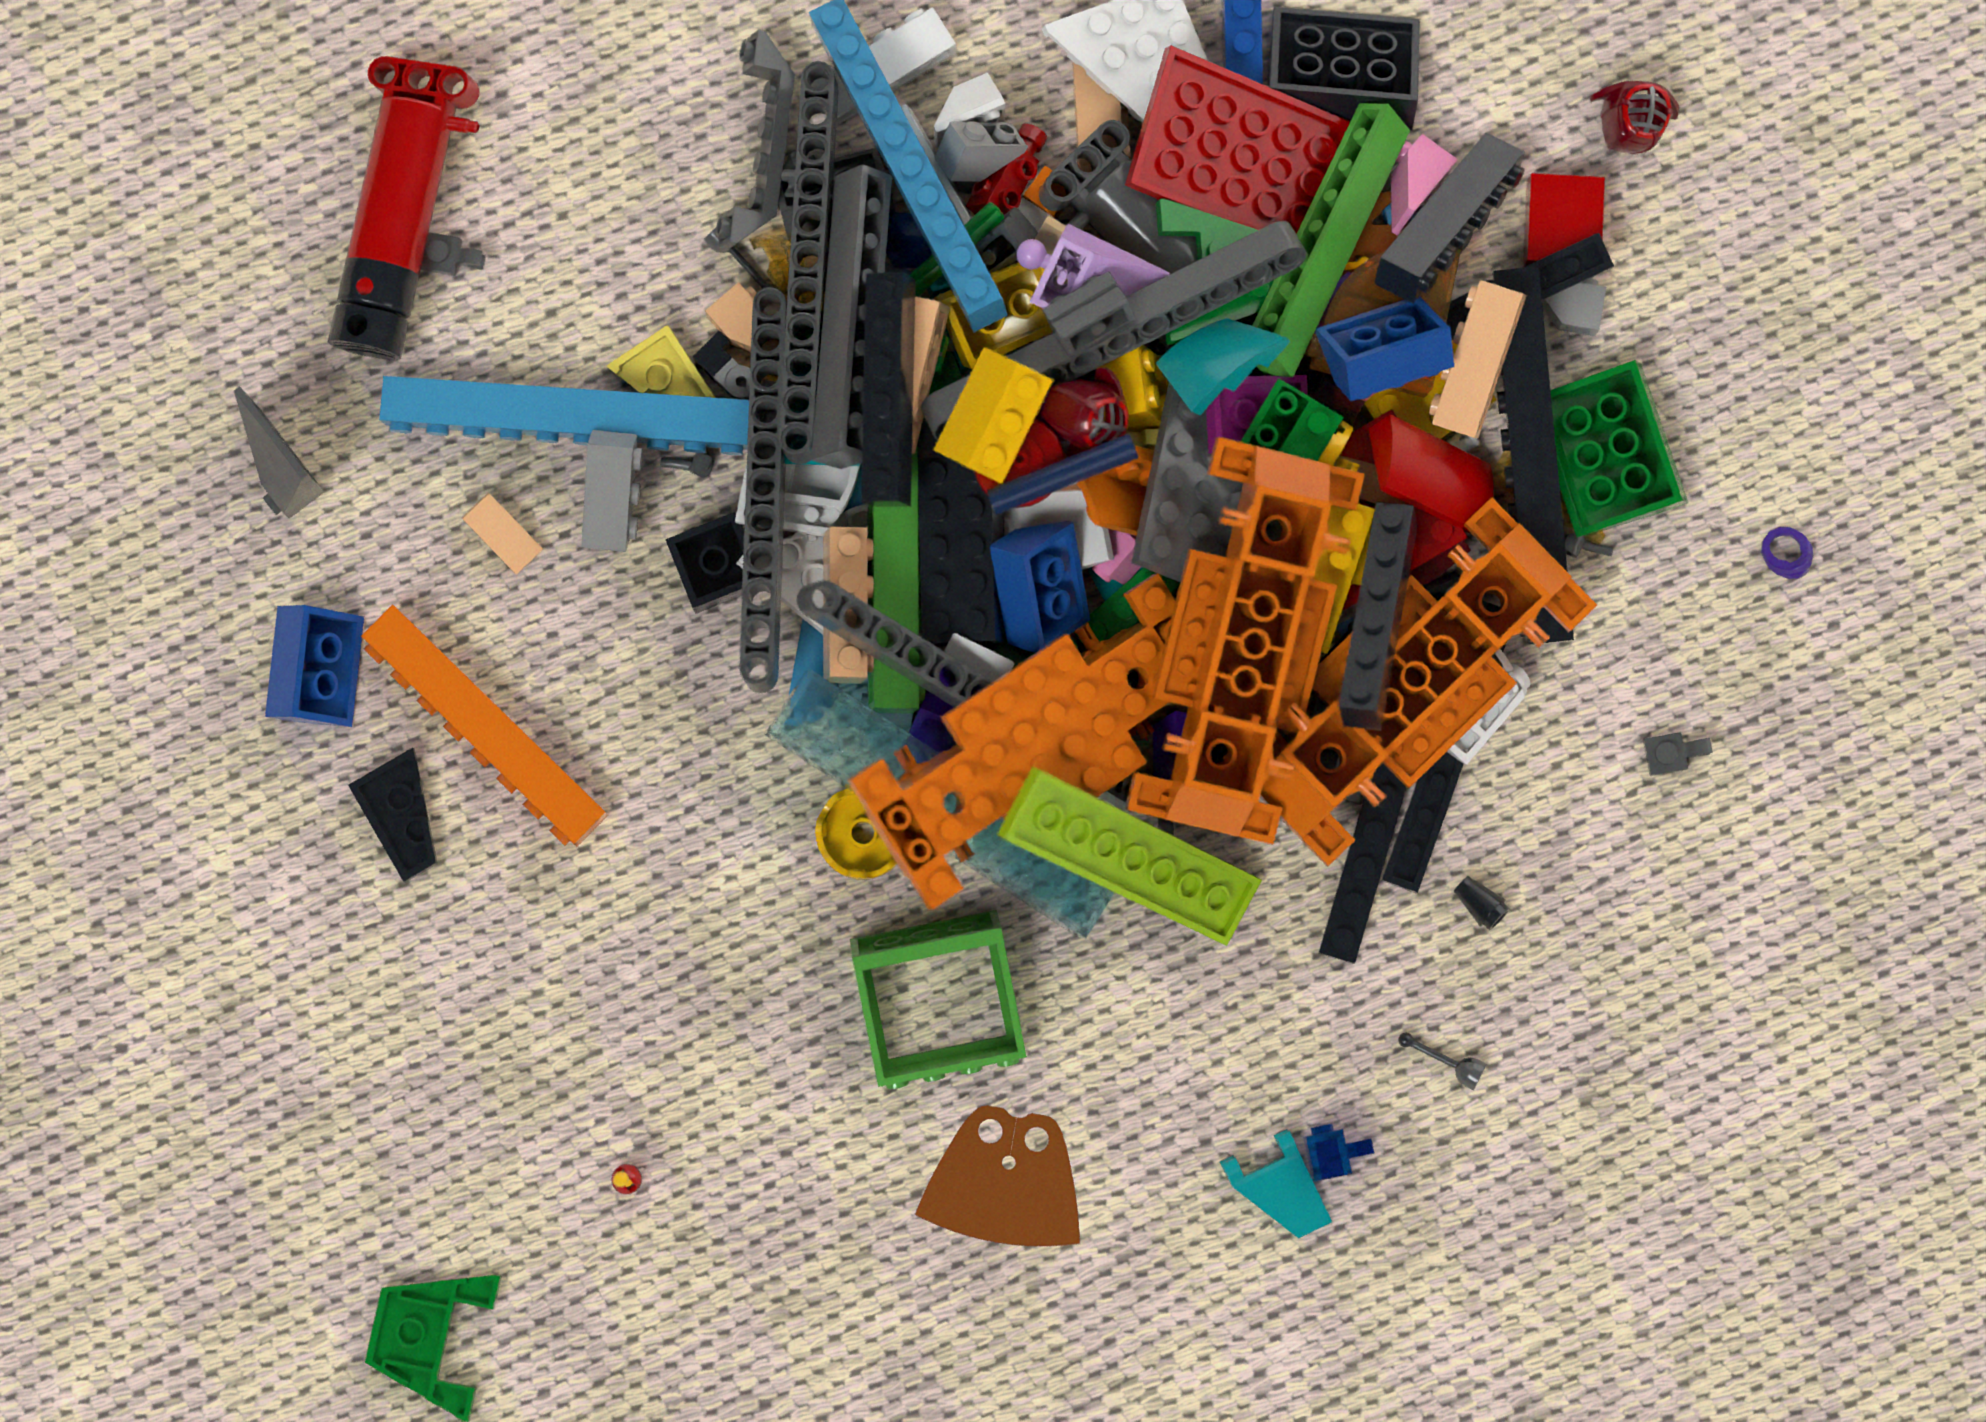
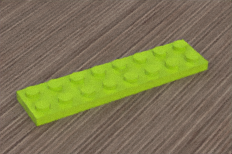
(1128, 856)

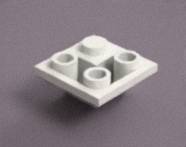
(971, 101)

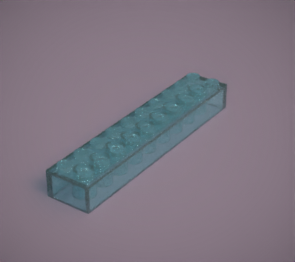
(847, 736)

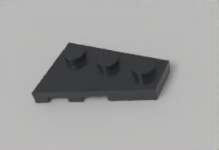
(398, 813)

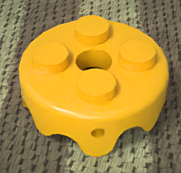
(839, 848)

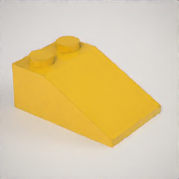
(1022, 325)

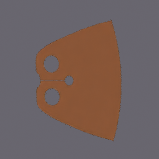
(1001, 1205)

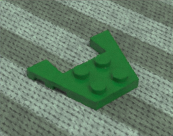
(1211, 235)
(413, 1333)

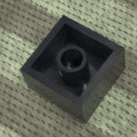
(708, 562)

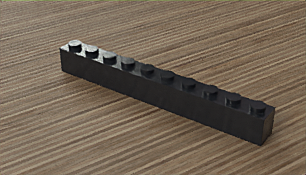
(1531, 431)

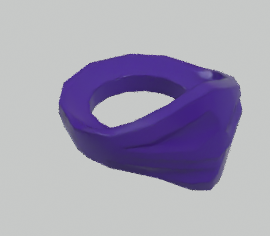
(1792, 570)

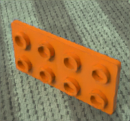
(1118, 494)

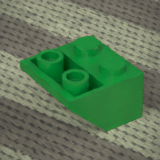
(1292, 423)

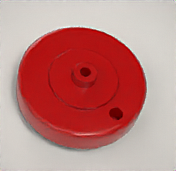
(1038, 450)

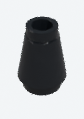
(1481, 902)

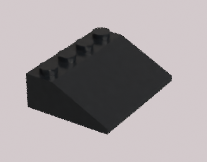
(1345, 60)

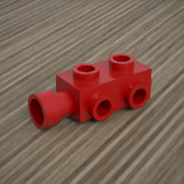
(1010, 179)

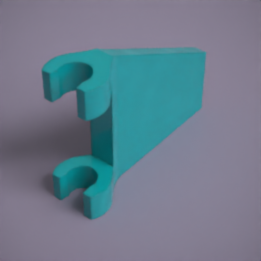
(1282, 1189)

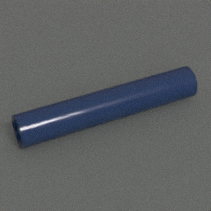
(1062, 474)

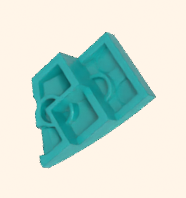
(1217, 359)

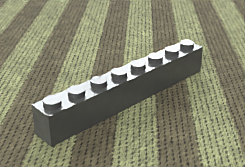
(855, 249)

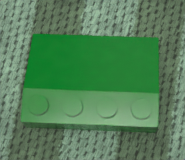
(1612, 451)

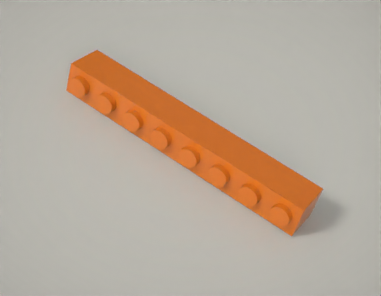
(484, 725)

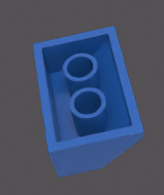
(1386, 348)
(1040, 584)
(314, 666)

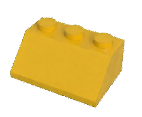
(993, 415)

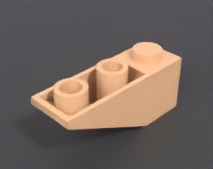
(733, 317)

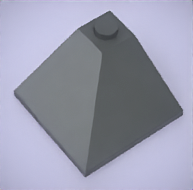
(279, 469)

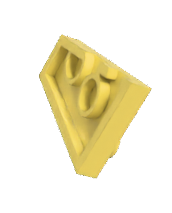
(661, 367)

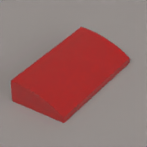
(1429, 472)

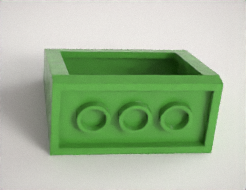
(926, 942)

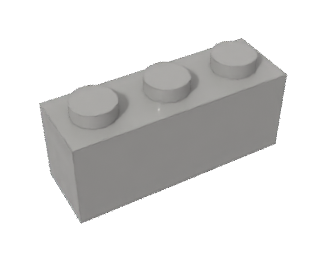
(611, 491)

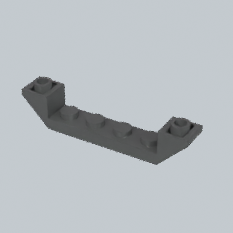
(762, 61)

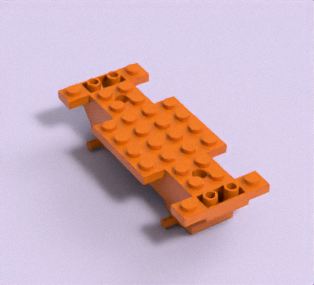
(1246, 641)
(1437, 680)
(1046, 713)

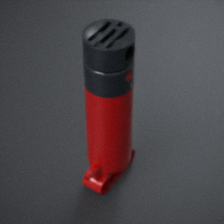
(397, 202)

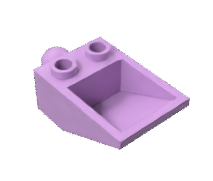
(1079, 258)

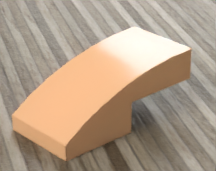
(502, 533)

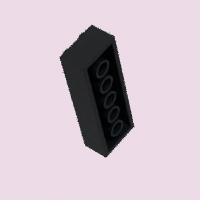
(955, 551)

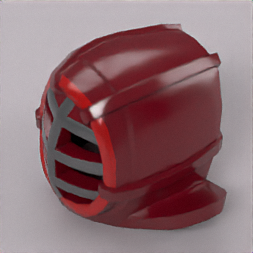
(1632, 120)
(1077, 411)

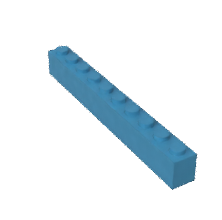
(908, 164)
(563, 413)

